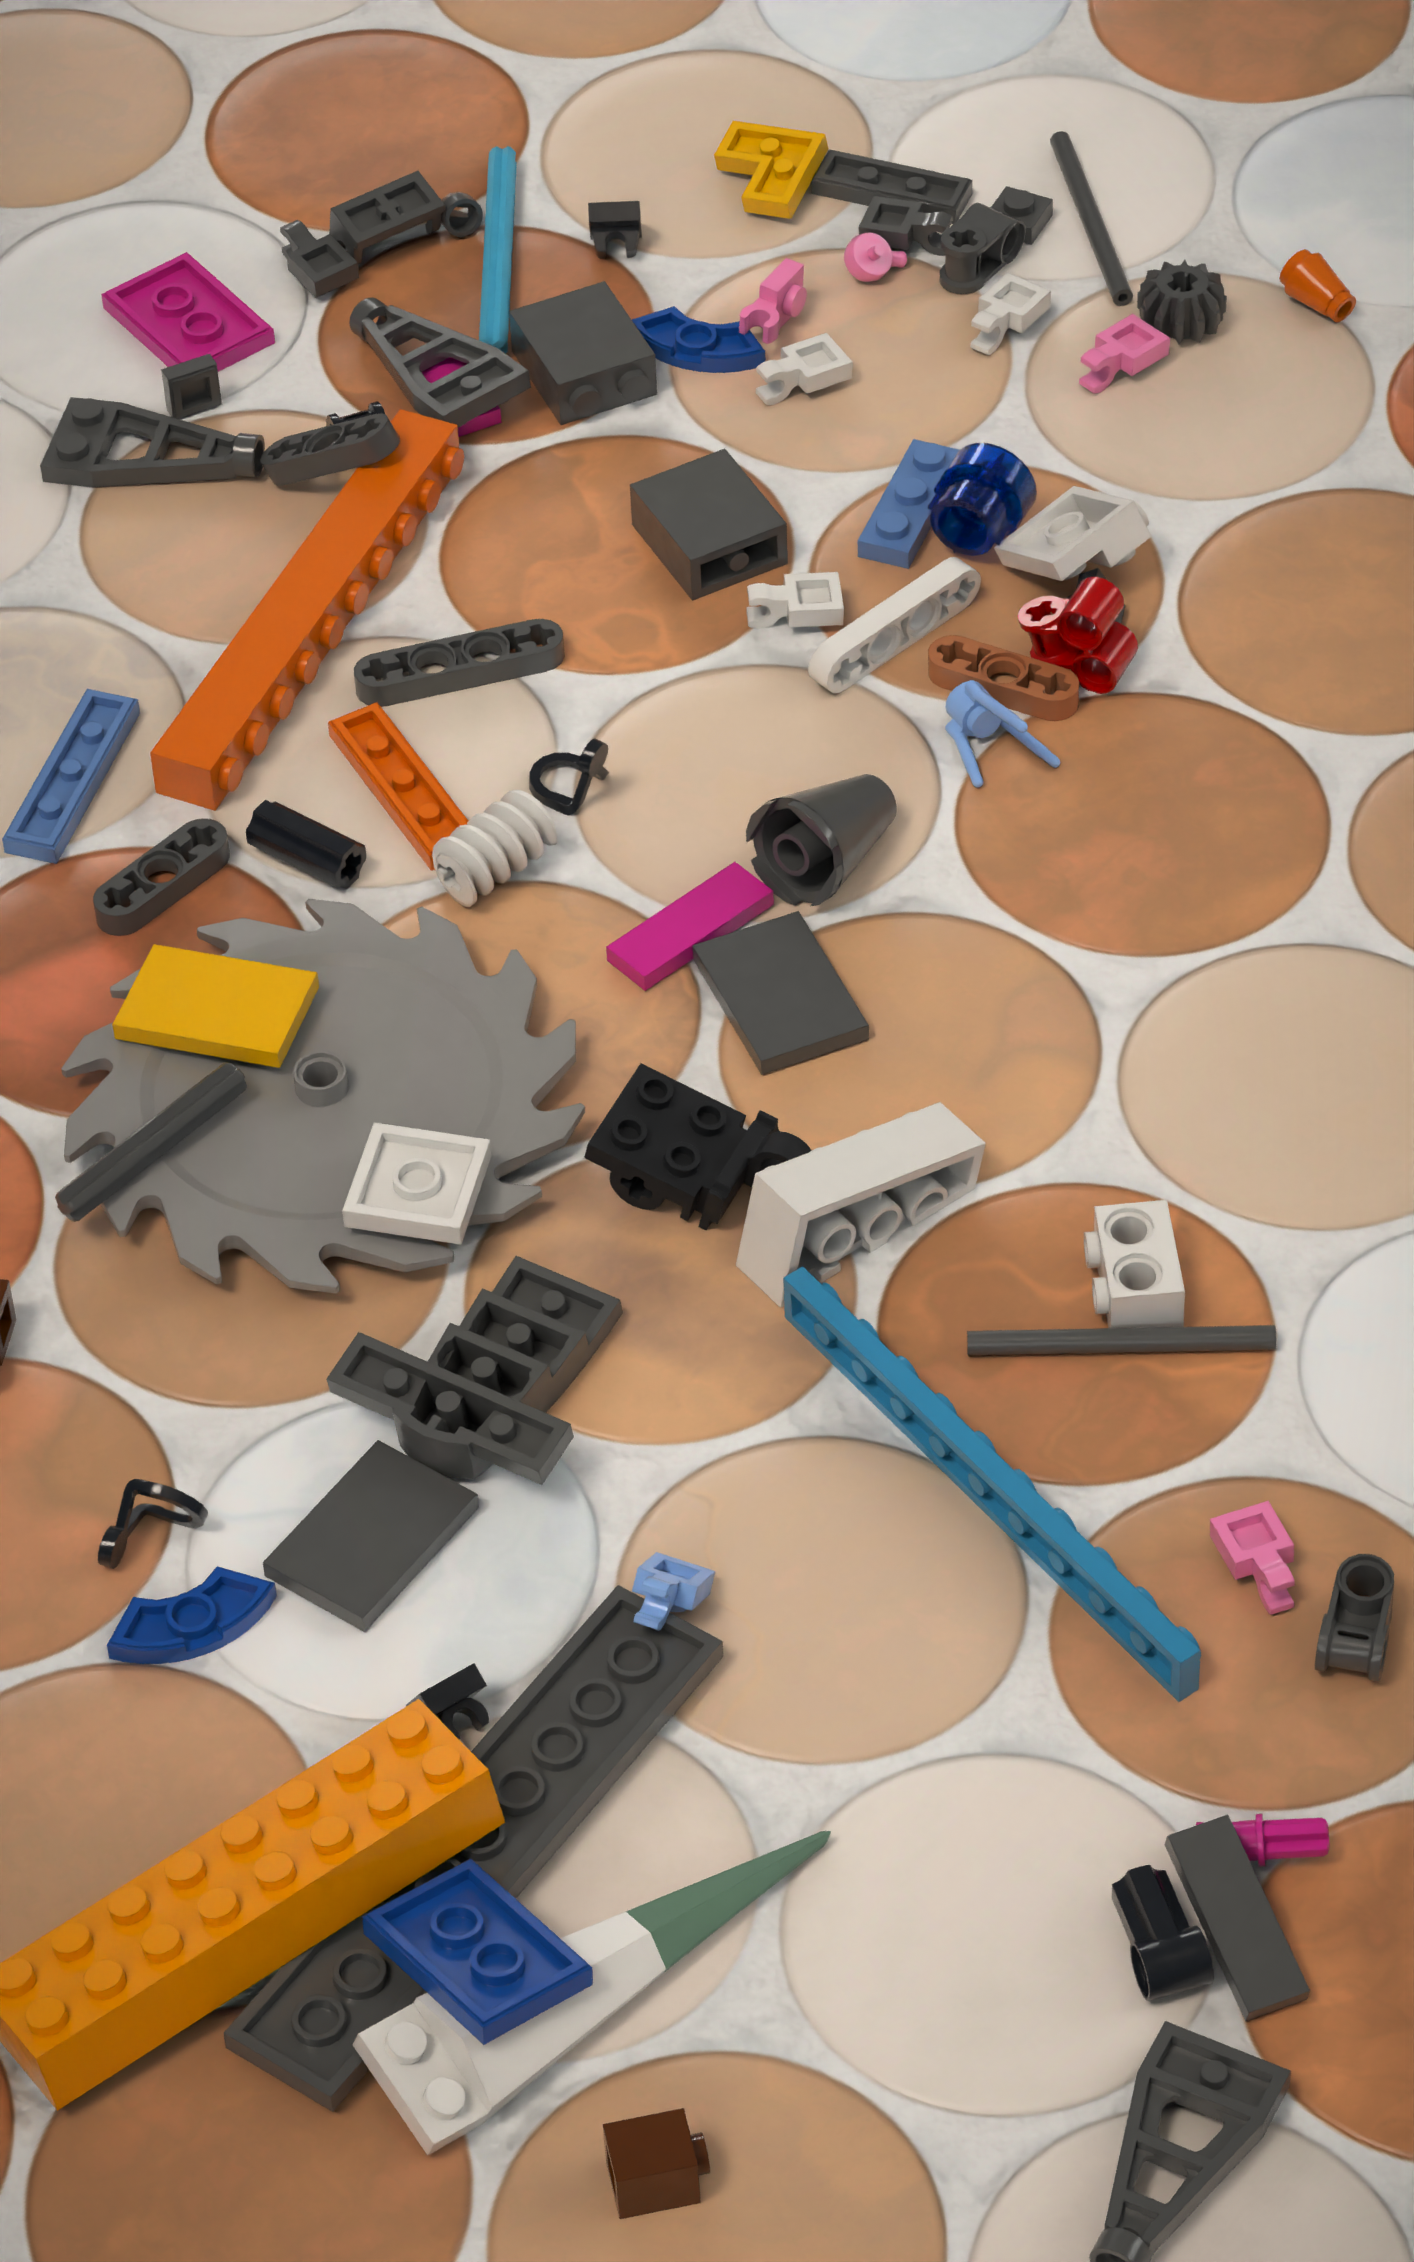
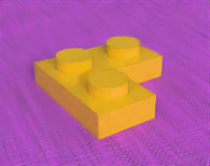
(778, 159)

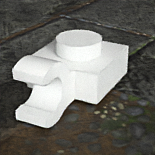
(1006, 305)
(808, 363)
(803, 598)

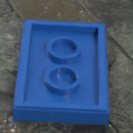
(477, 1951)

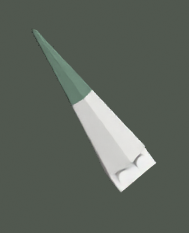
(453, 2083)

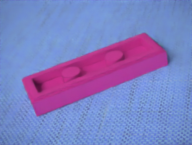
(702, 914)

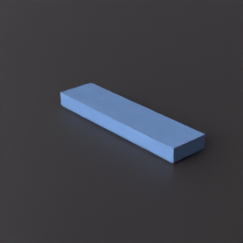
(71, 776)

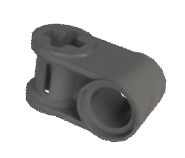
(979, 248)
(1357, 1626)

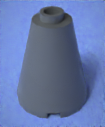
(818, 836)

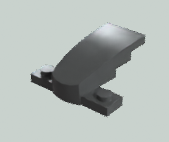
(489, 1378)

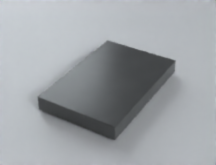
(780, 992)
(370, 1535)

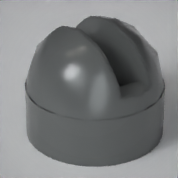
(458, 222)

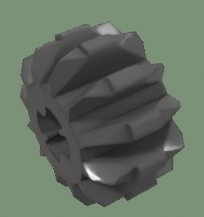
(1182, 301)

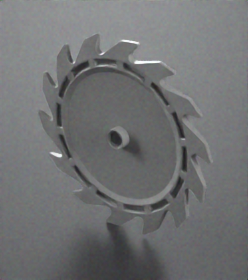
(389, 1039)

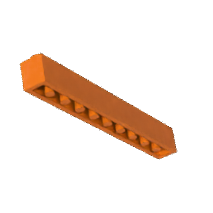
(304, 614)

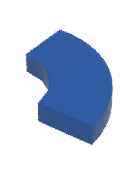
(698, 344)
(193, 1621)

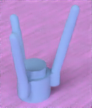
(980, 715)

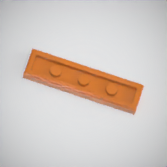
(397, 778)

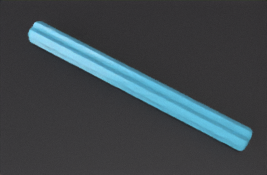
(498, 248)

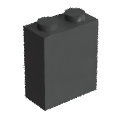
(583, 352)
(709, 524)

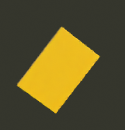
(216, 1005)

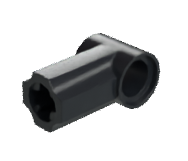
(1163, 1947)

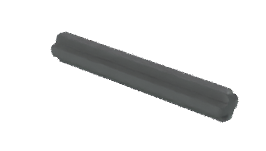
(150, 1142)

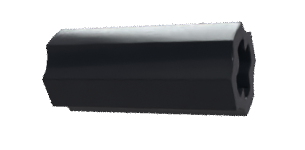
(306, 844)

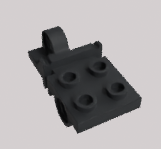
(684, 1147)

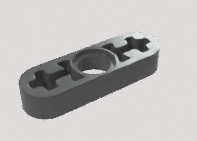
(330, 449)
(133, 901)

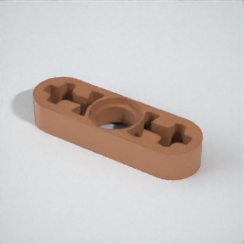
(1051, 690)

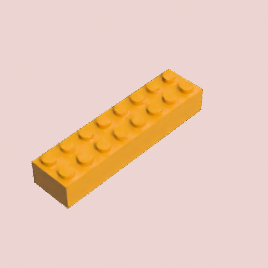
(242, 1901)

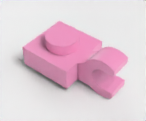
(779, 300)
(1123, 346)
(1257, 1544)

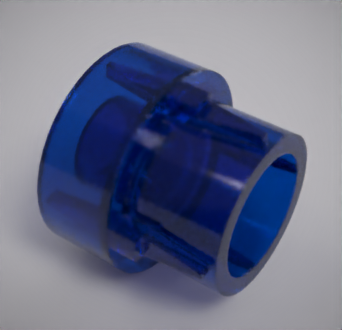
(981, 498)

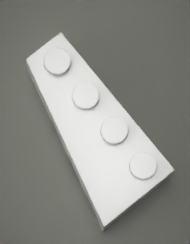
(854, 1195)

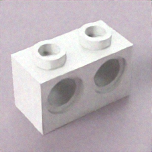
(1136, 1266)

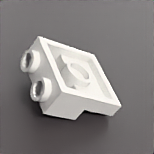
(1076, 530)

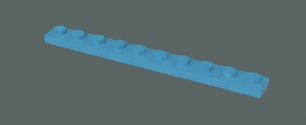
(999, 1491)

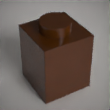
(654, 2163)

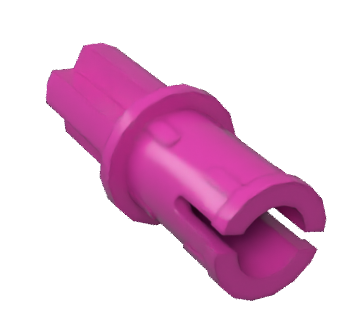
(1283, 1838)

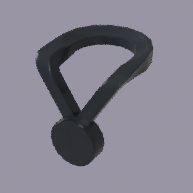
(590, 765)
(115, 1538)

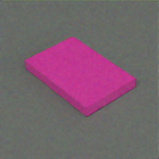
(187, 314)

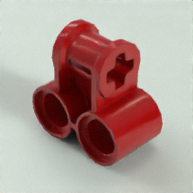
(1082, 633)

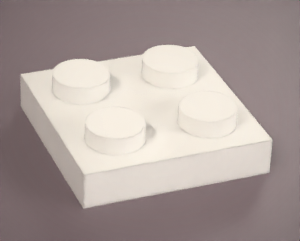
(417, 1183)

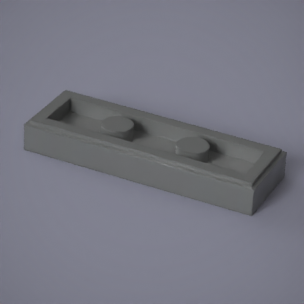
(860, 178)
(1237, 1918)

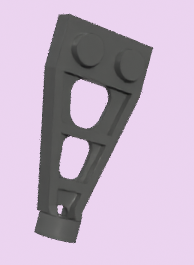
(456, 398)
(89, 429)
(1206, 2079)

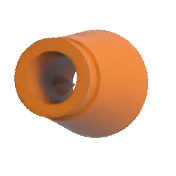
(1315, 284)

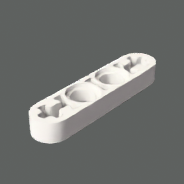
(894, 625)

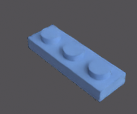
(902, 513)

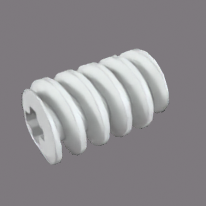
(492, 846)

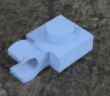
(669, 1587)

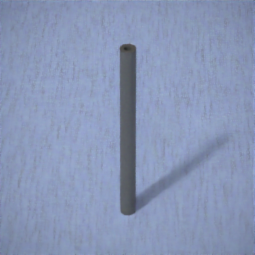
(1091, 218)
(1121, 1340)

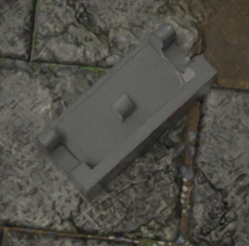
(385, 213)

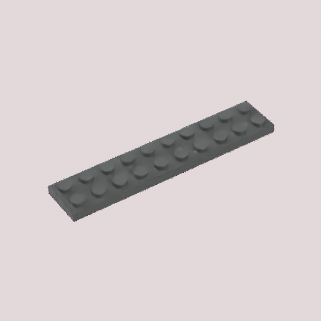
(549, 1768)

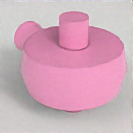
(870, 257)

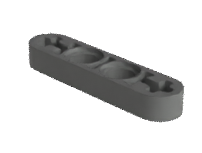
(461, 669)

